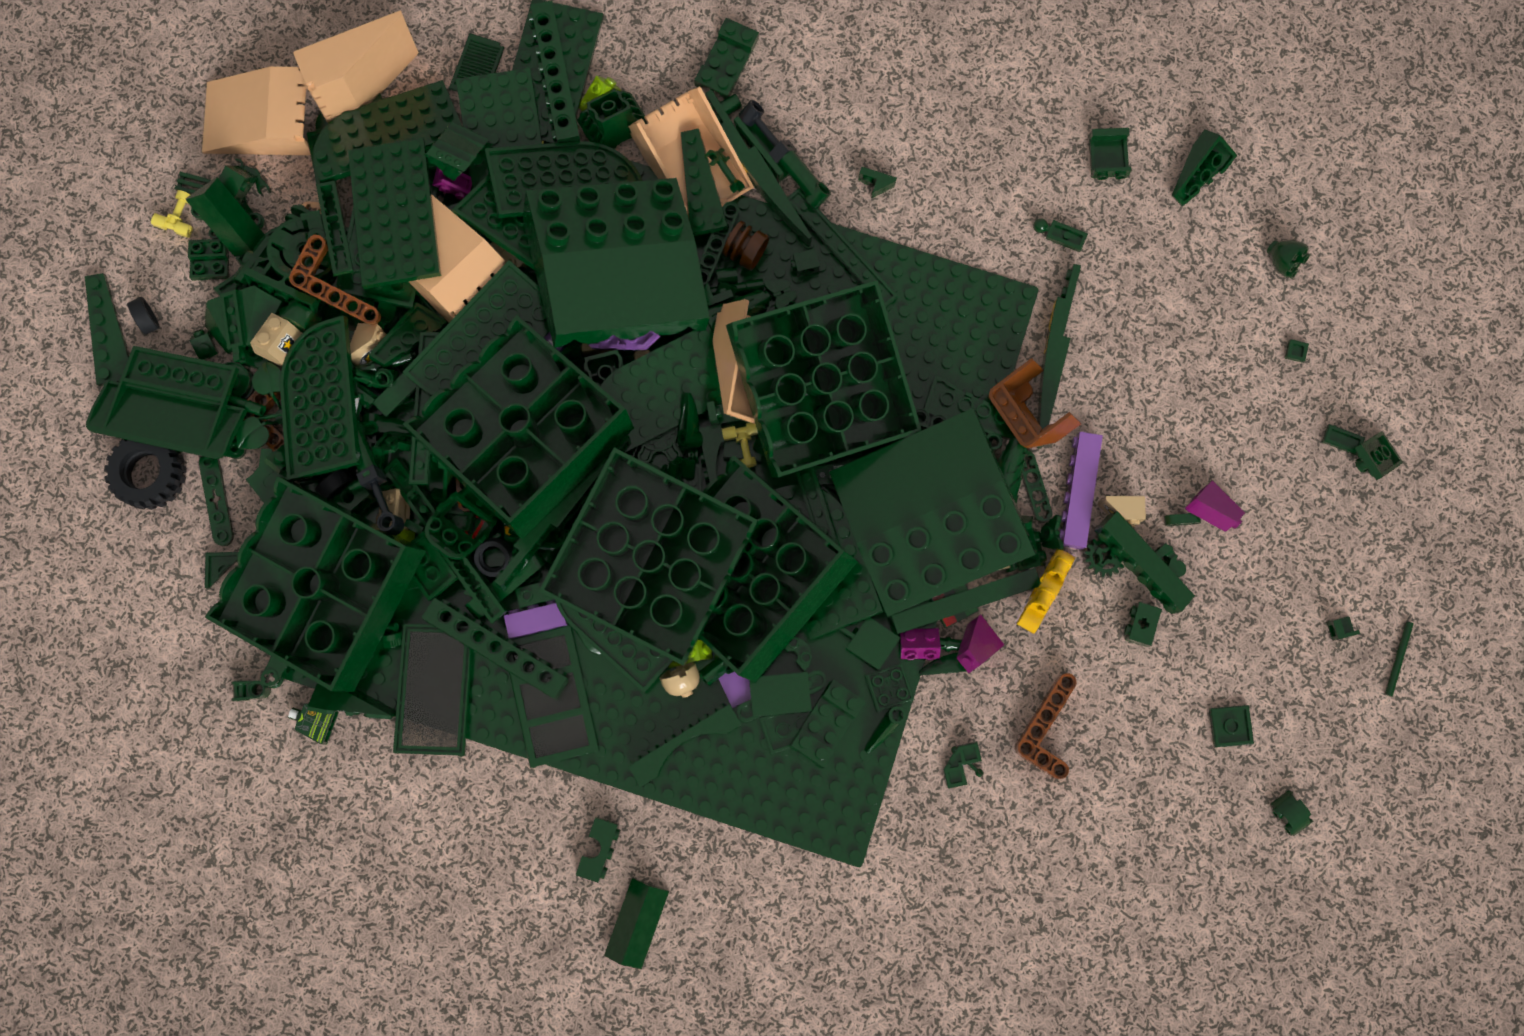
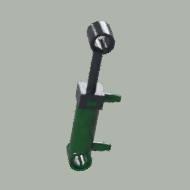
(785, 154)
(371, 478)

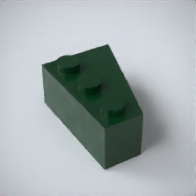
(237, 181)

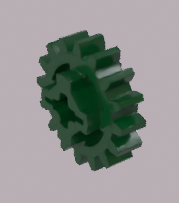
(1097, 552)

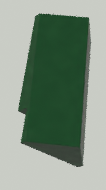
(226, 217)
(636, 924)

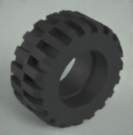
(164, 487)

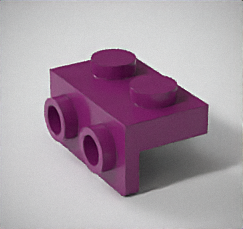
(459, 187)
(920, 644)

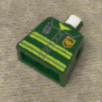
(314, 724)

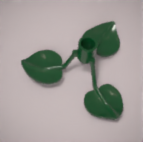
(252, 432)

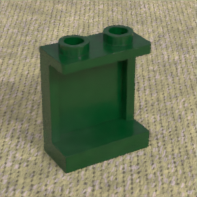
(1109, 153)

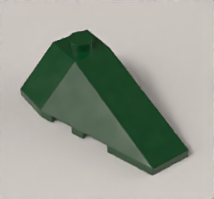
(1207, 158)
(350, 702)

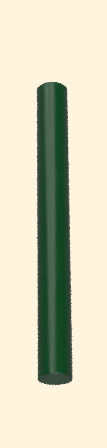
(1399, 659)

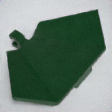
(238, 317)

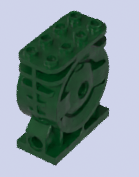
(273, 275)

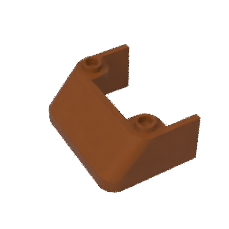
(1009, 400)

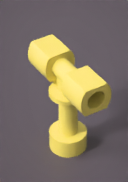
(173, 220)
(742, 435)

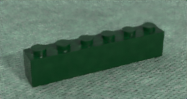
(1144, 563)

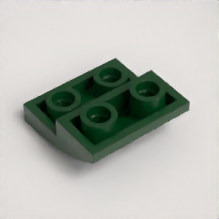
(208, 259)

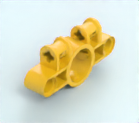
(1044, 595)

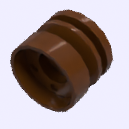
(744, 245)

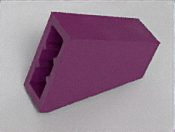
(1216, 507)
(978, 644)

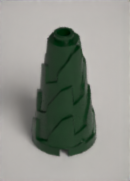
(757, 303)
(1012, 464)

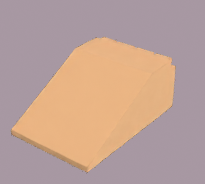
(356, 64)
(256, 113)
(662, 143)
(464, 264)
(731, 385)

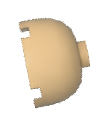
(681, 680)

